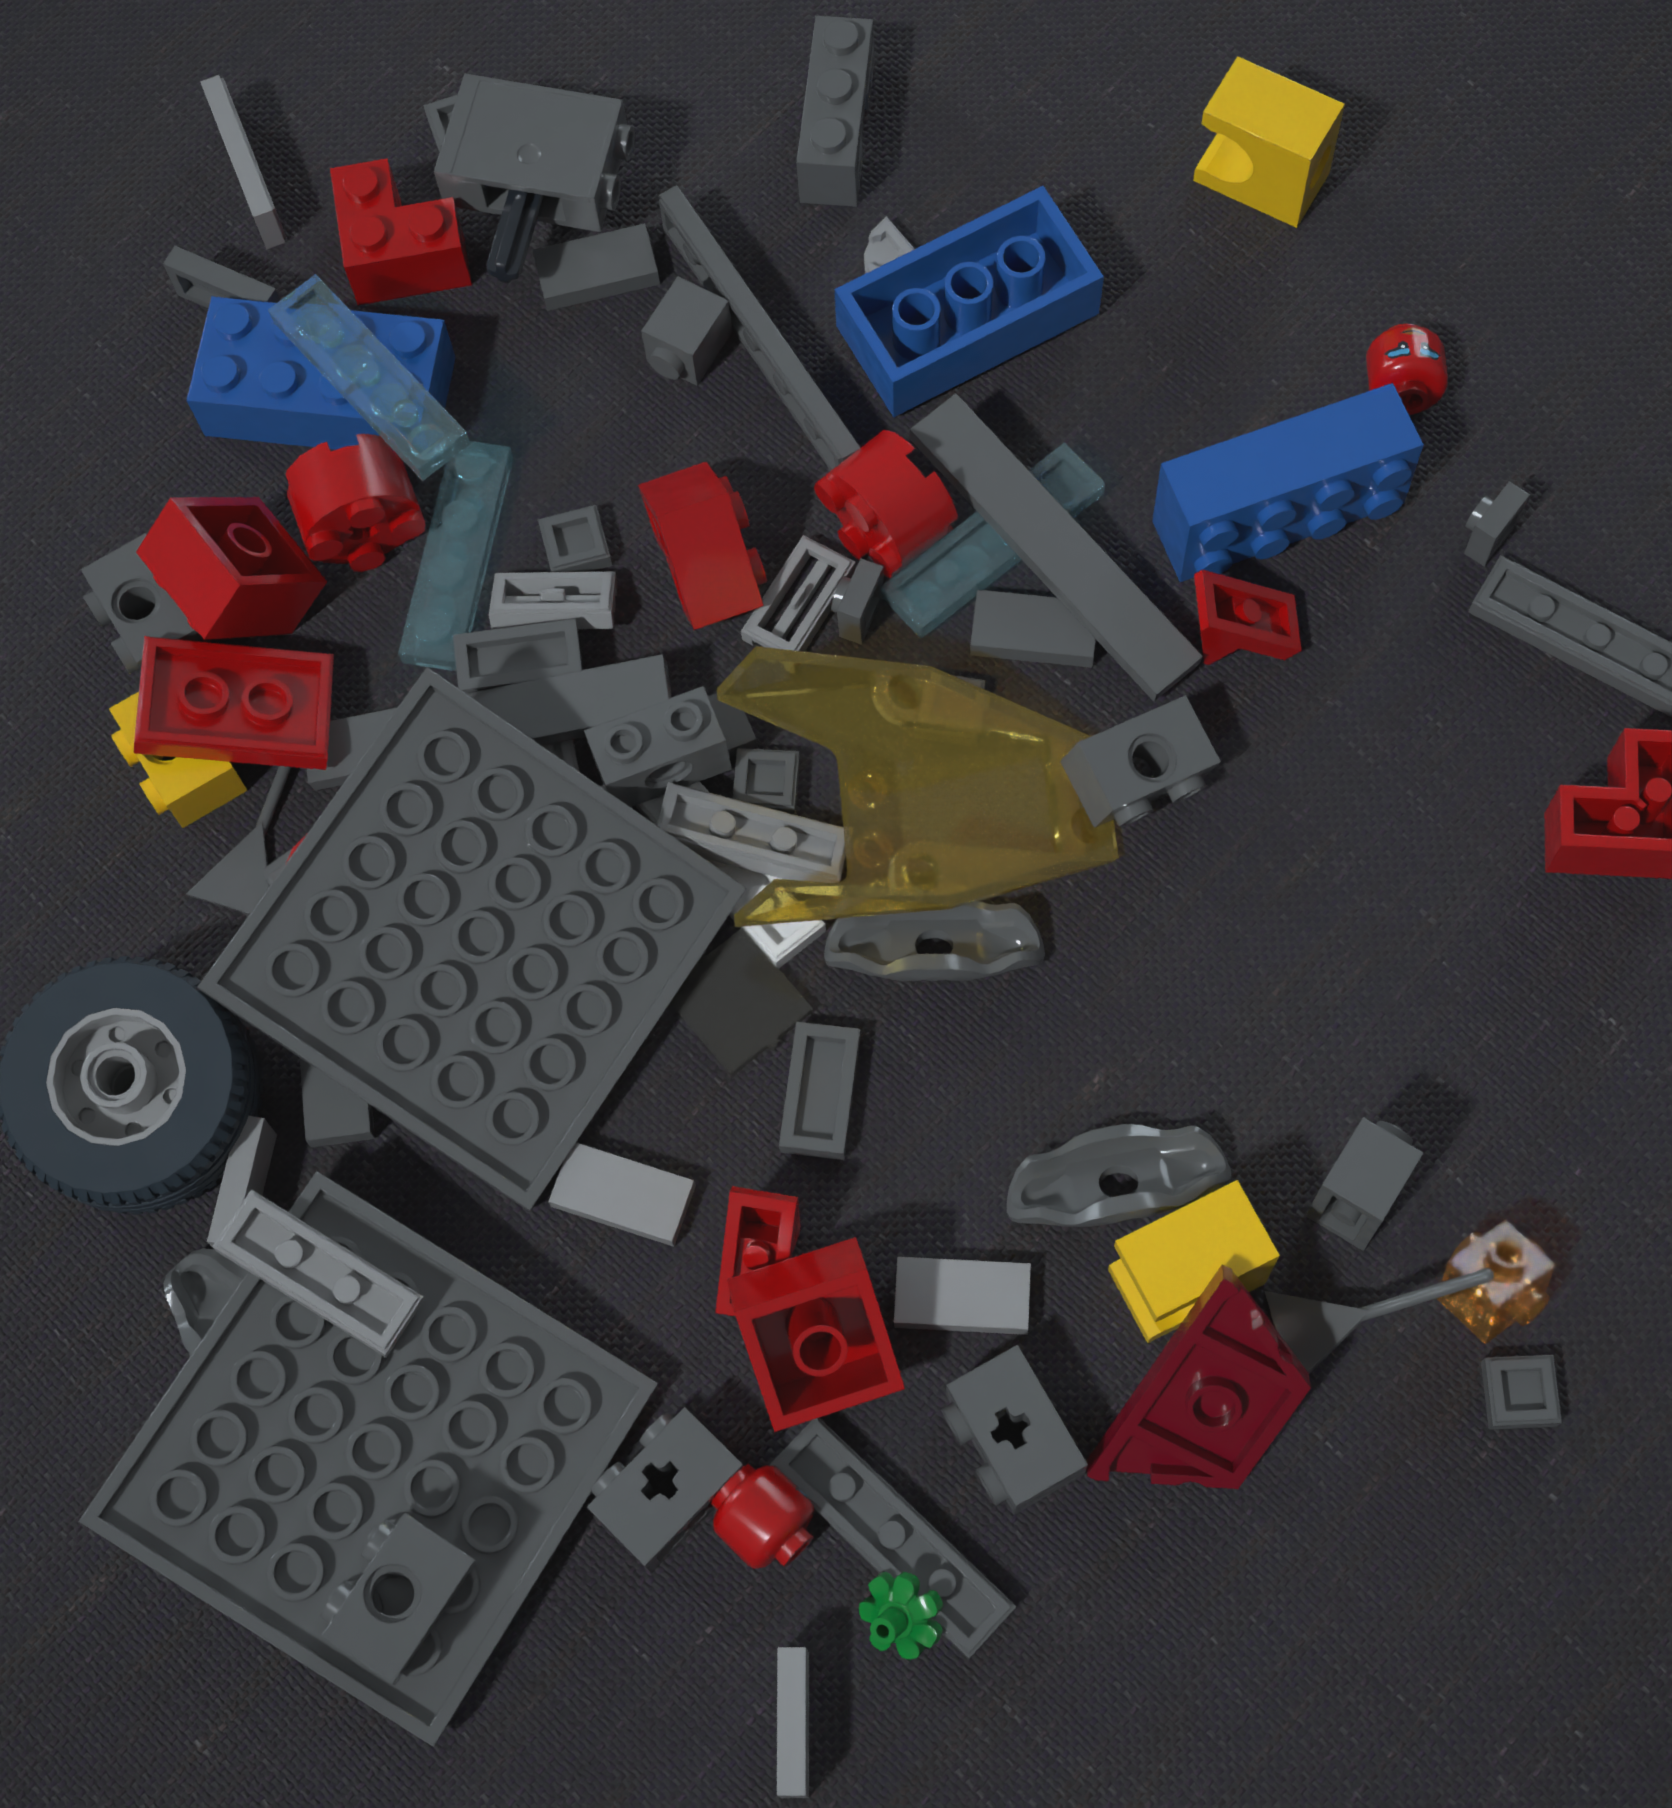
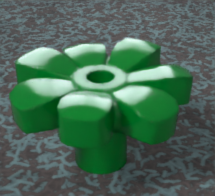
(901, 1614)

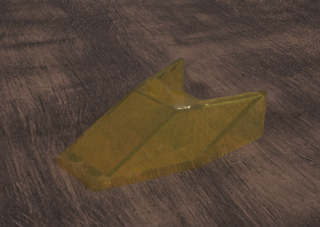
(937, 783)

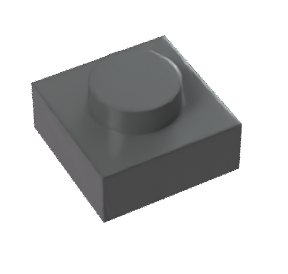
(1494, 521)
(858, 600)

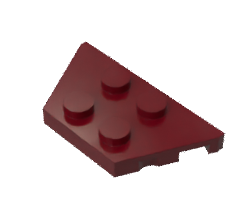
(1208, 1397)

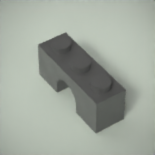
(834, 111)

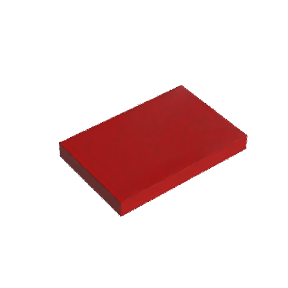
(234, 703)

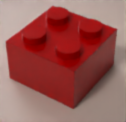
(230, 567)
(815, 1334)

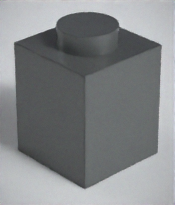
(686, 331)

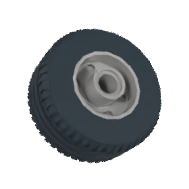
(71, 1077)

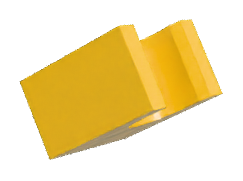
(1269, 141)
(1176, 1257)

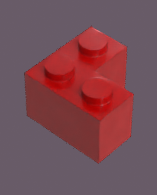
(394, 247)
(699, 532)
(1617, 826)

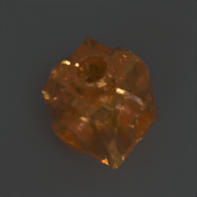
(1517, 1285)

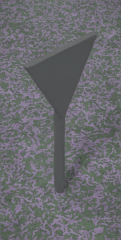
(238, 877)
(1318, 1327)

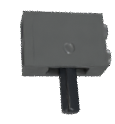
(532, 160)

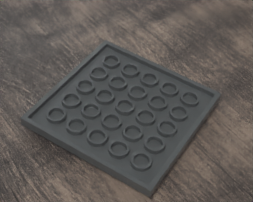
(474, 939)
(302, 1440)

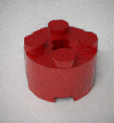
(353, 502)
(887, 503)

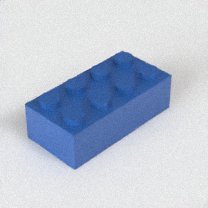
(968, 300)
(264, 389)
(1286, 483)

